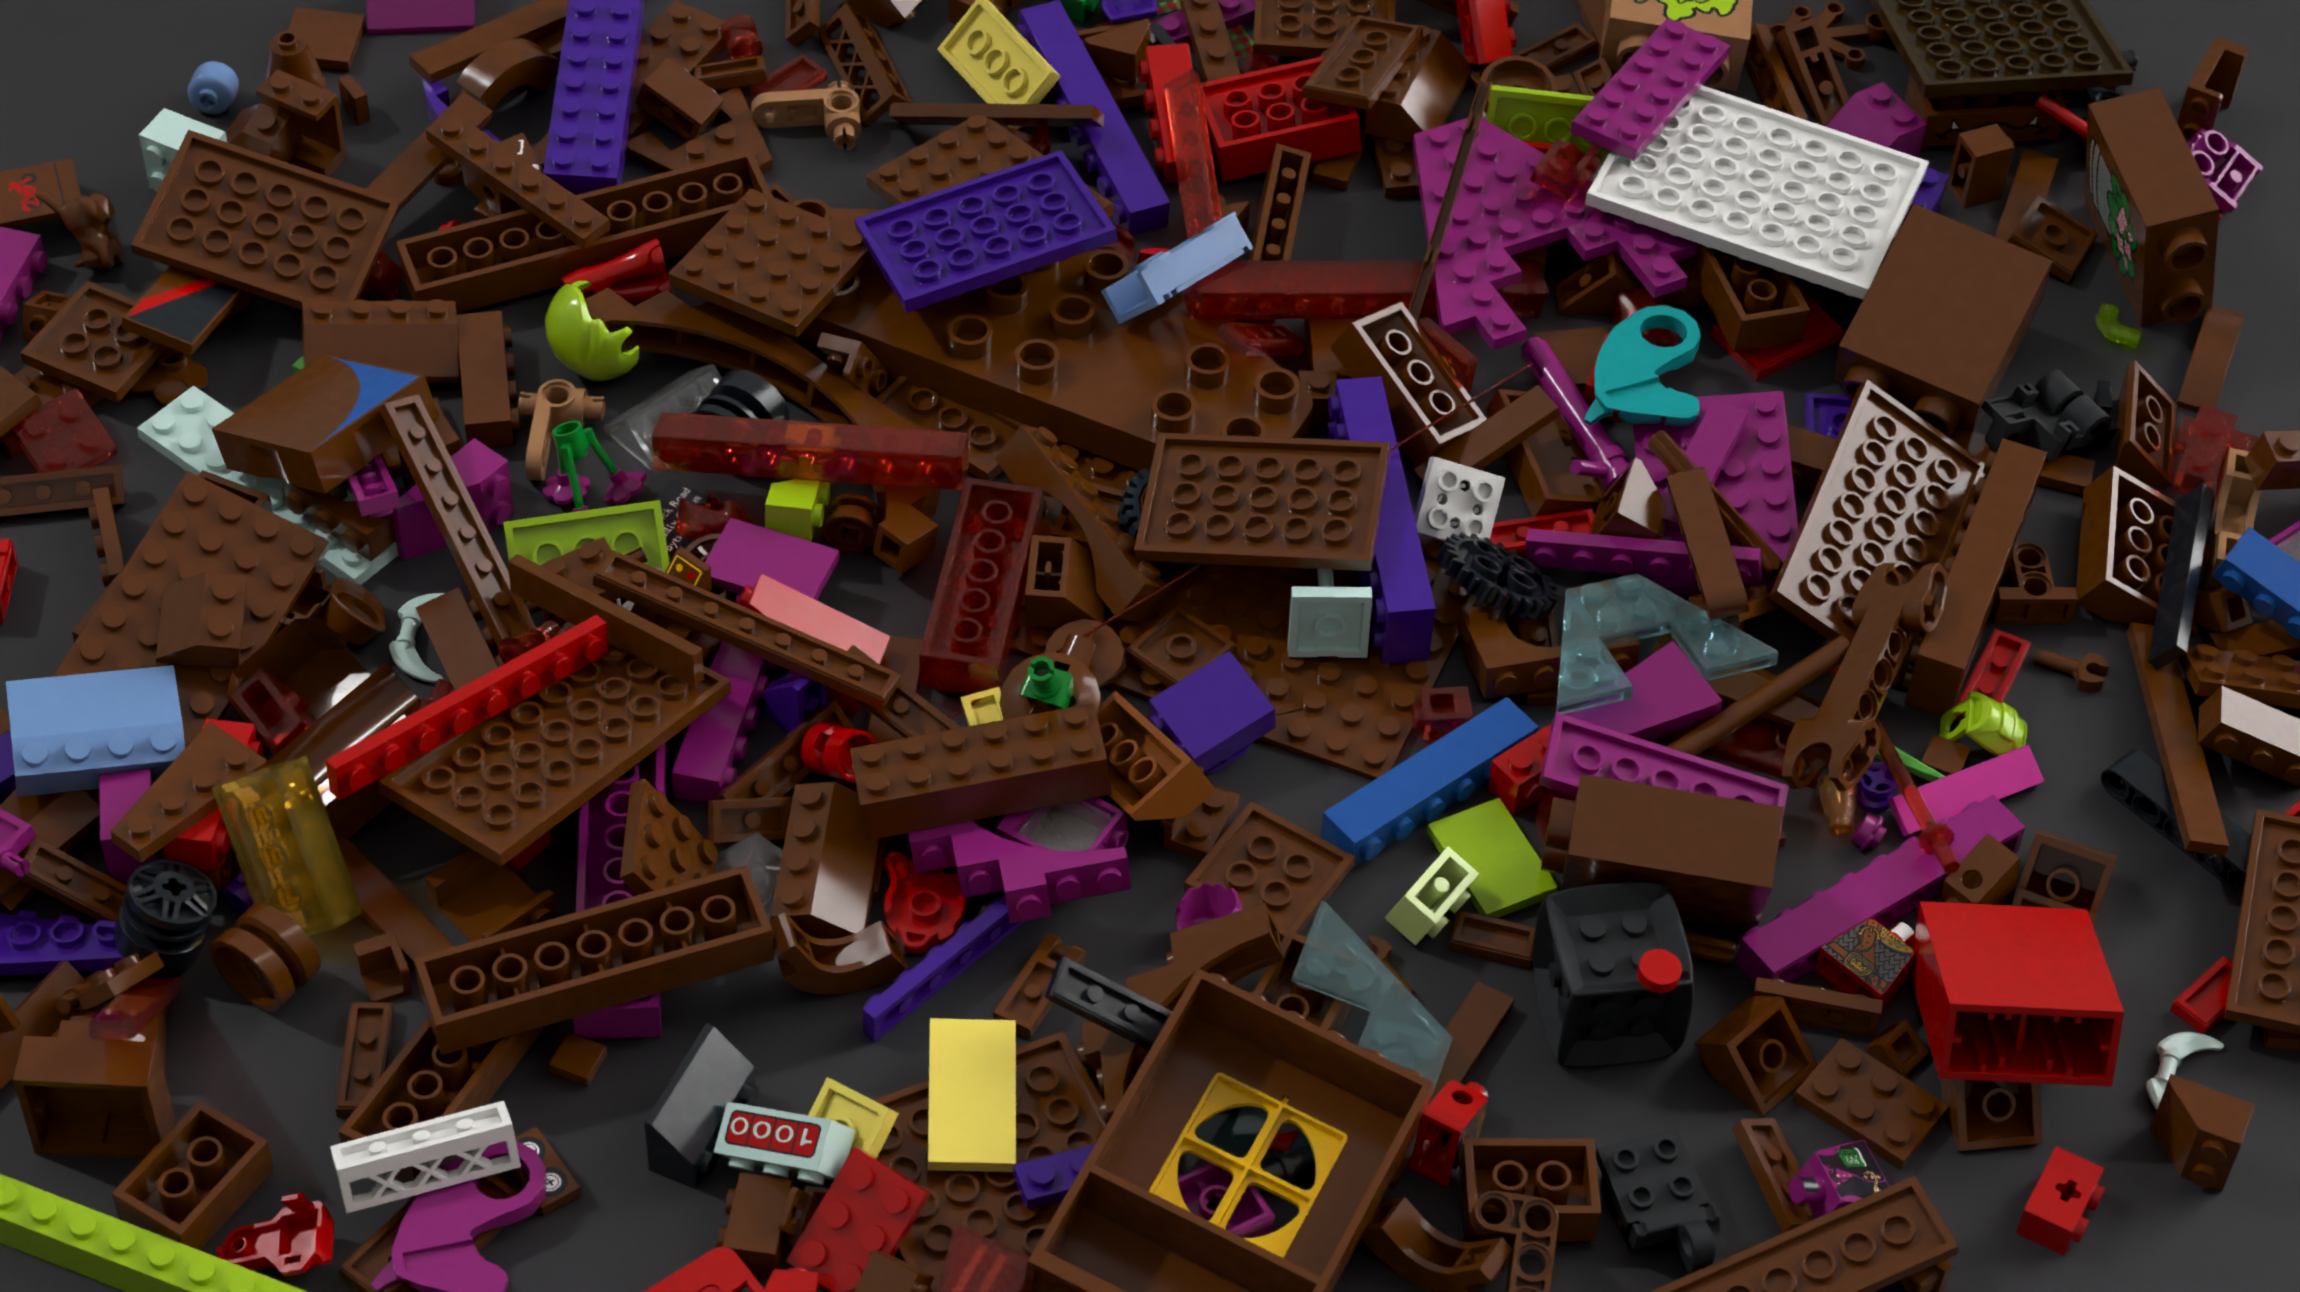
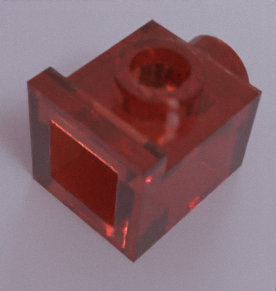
(1441, 711)

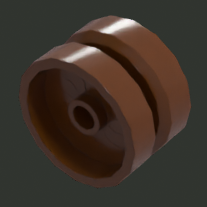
(1519, 73)
(265, 957)

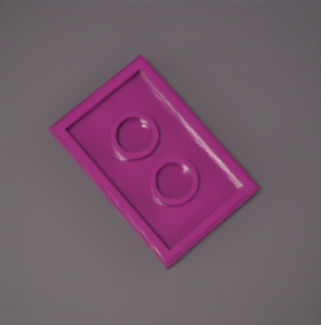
(751, 550)

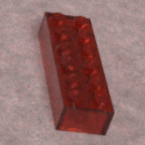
(980, 586)

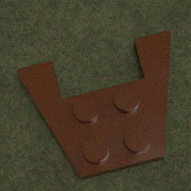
(734, 137)

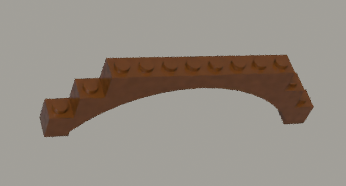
(737, 342)

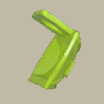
(1987, 723)

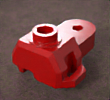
(291, 1241)

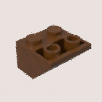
(1060, 583)

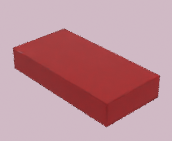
(2205, 999)

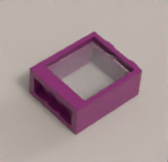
(1068, 826)

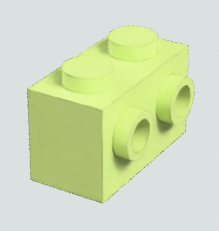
(1430, 897)

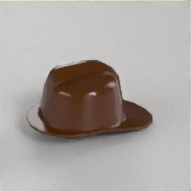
(353, 612)

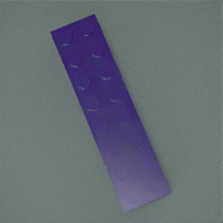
(594, 94)
(1399, 578)

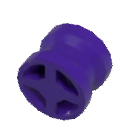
(1875, 778)

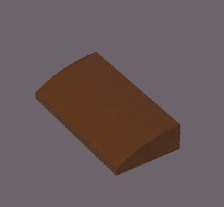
(1544, 463)

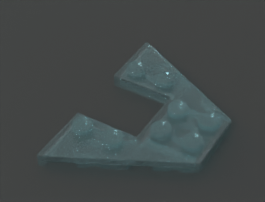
(1636, 610)
(1346, 969)

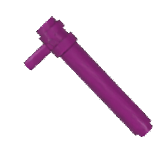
(1604, 457)

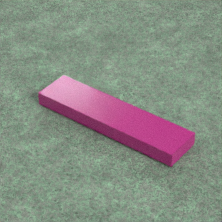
(1951, 794)

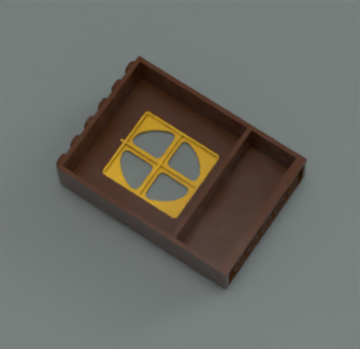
(1218, 1052)

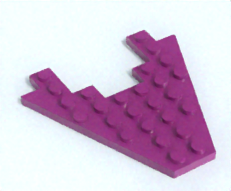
(1507, 214)

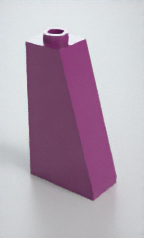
(1664, 700)

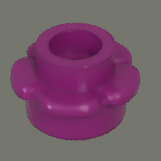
(1868, 832)

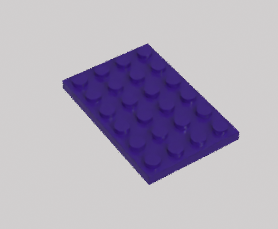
(985, 230)

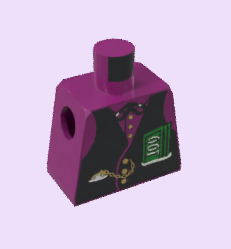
(1837, 1178)

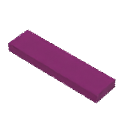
(1711, 446)

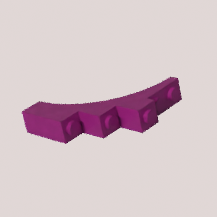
(1026, 874)

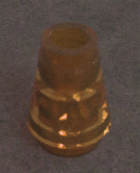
(1838, 806)

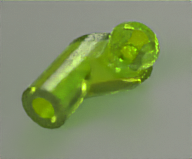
(2113, 330)

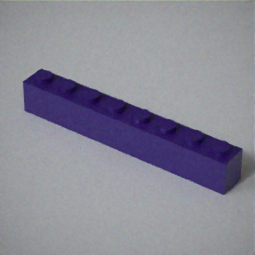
(1109, 150)

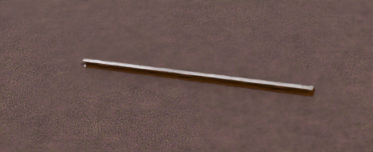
(1449, 199)

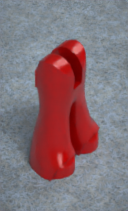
(632, 276)

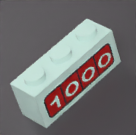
(783, 1143)

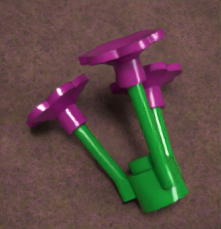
(568, 486)

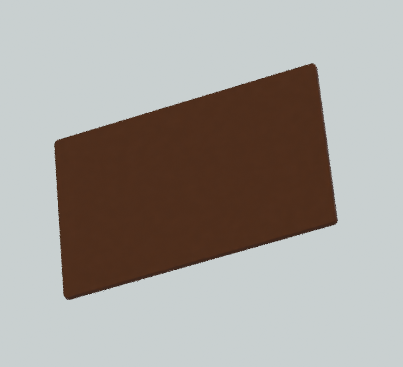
(1357, 705)

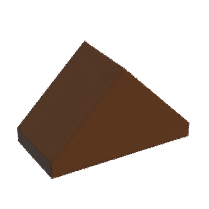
(1120, 49)

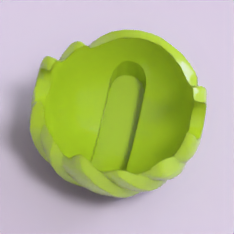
(586, 343)

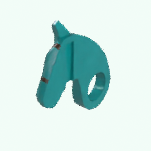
(1630, 371)

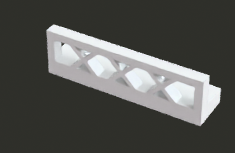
(424, 1148)

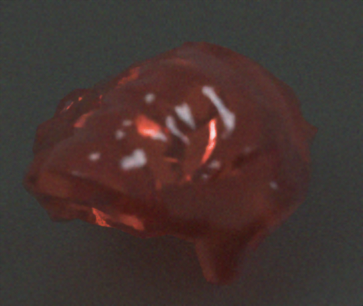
(708, 518)

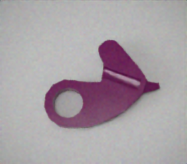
(436, 1235)

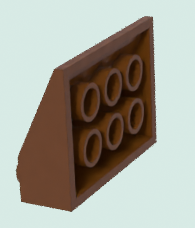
(2123, 548)

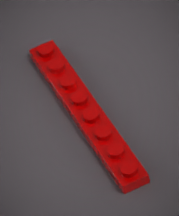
(466, 707)

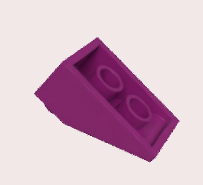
(488, 484)

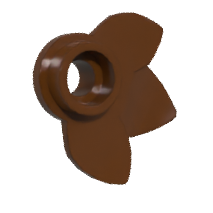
(172, 376)

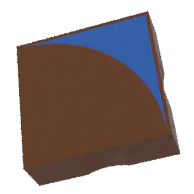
(318, 423)

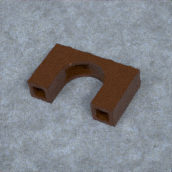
(1509, 665)

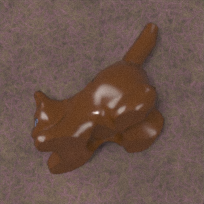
(88, 222)

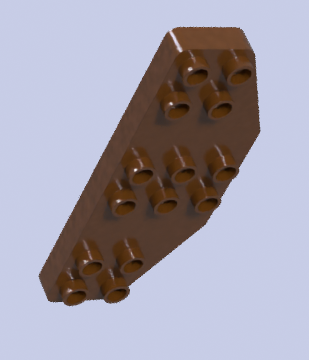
(1060, 360)

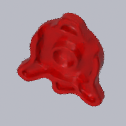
(921, 906)

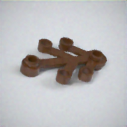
(1833, 14)

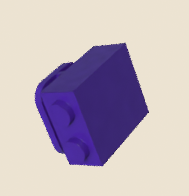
(1213, 713)

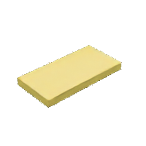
(997, 58)
(972, 1095)

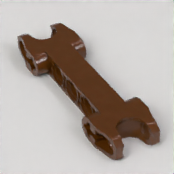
(1845, 725)

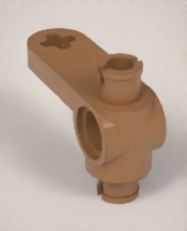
(830, 107)
(553, 405)

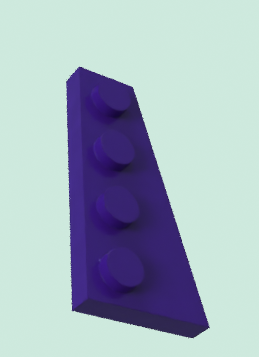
(40, 944)

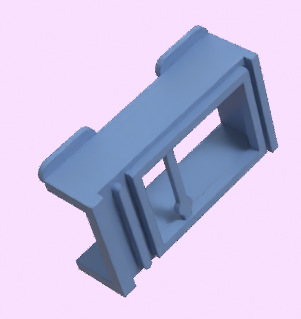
(1177, 268)

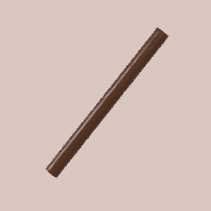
(1763, 698)

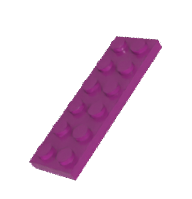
(1650, 89)
(1594, 750)

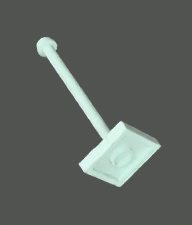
(1329, 619)

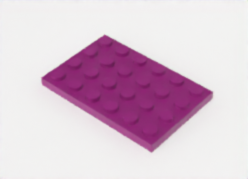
(1753, 479)

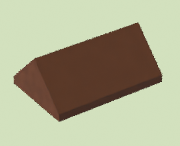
(2145, 429)

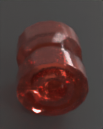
(741, 37)

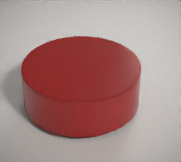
(1659, 971)

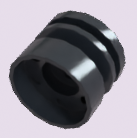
(745, 396)
(166, 912)

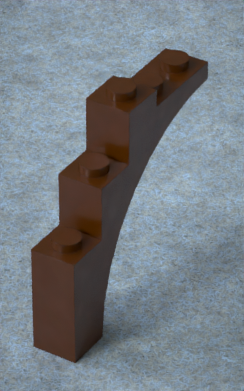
(1223, 946)

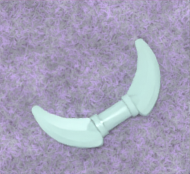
(403, 649)
(2171, 1052)

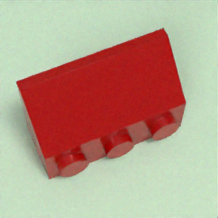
(1485, 30)

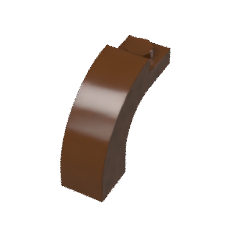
(506, 68)
(836, 964)
(1429, 1257)

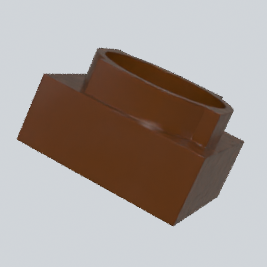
(93, 1093)

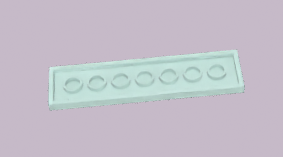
(186, 437)

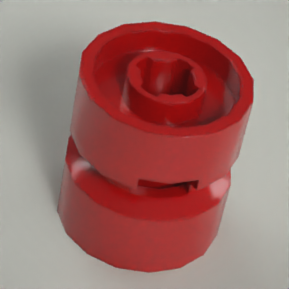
(827, 749)

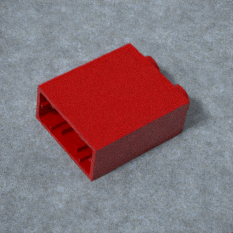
(2015, 994)

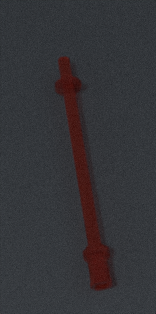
(1934, 837)

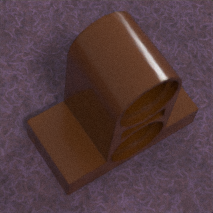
(2031, 591)

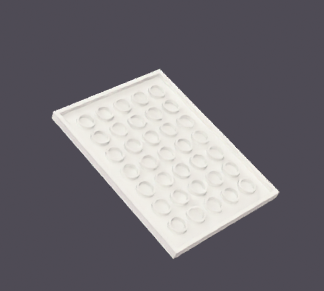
(1767, 190)

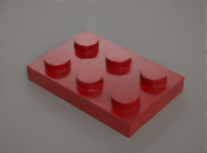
(861, 1213)

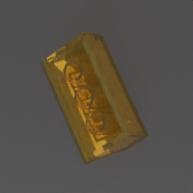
(288, 845)

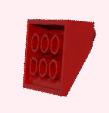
(1267, 108)

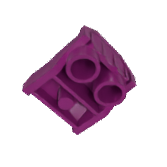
(2224, 167)

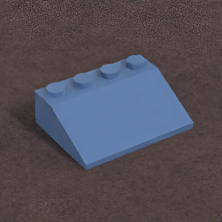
(91, 726)

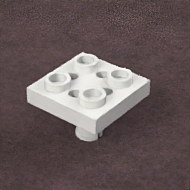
(1445, 501)

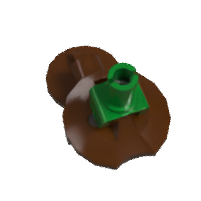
(1066, 677)

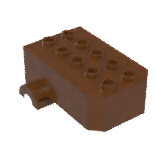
(343, 702)

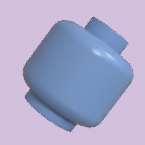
(213, 88)

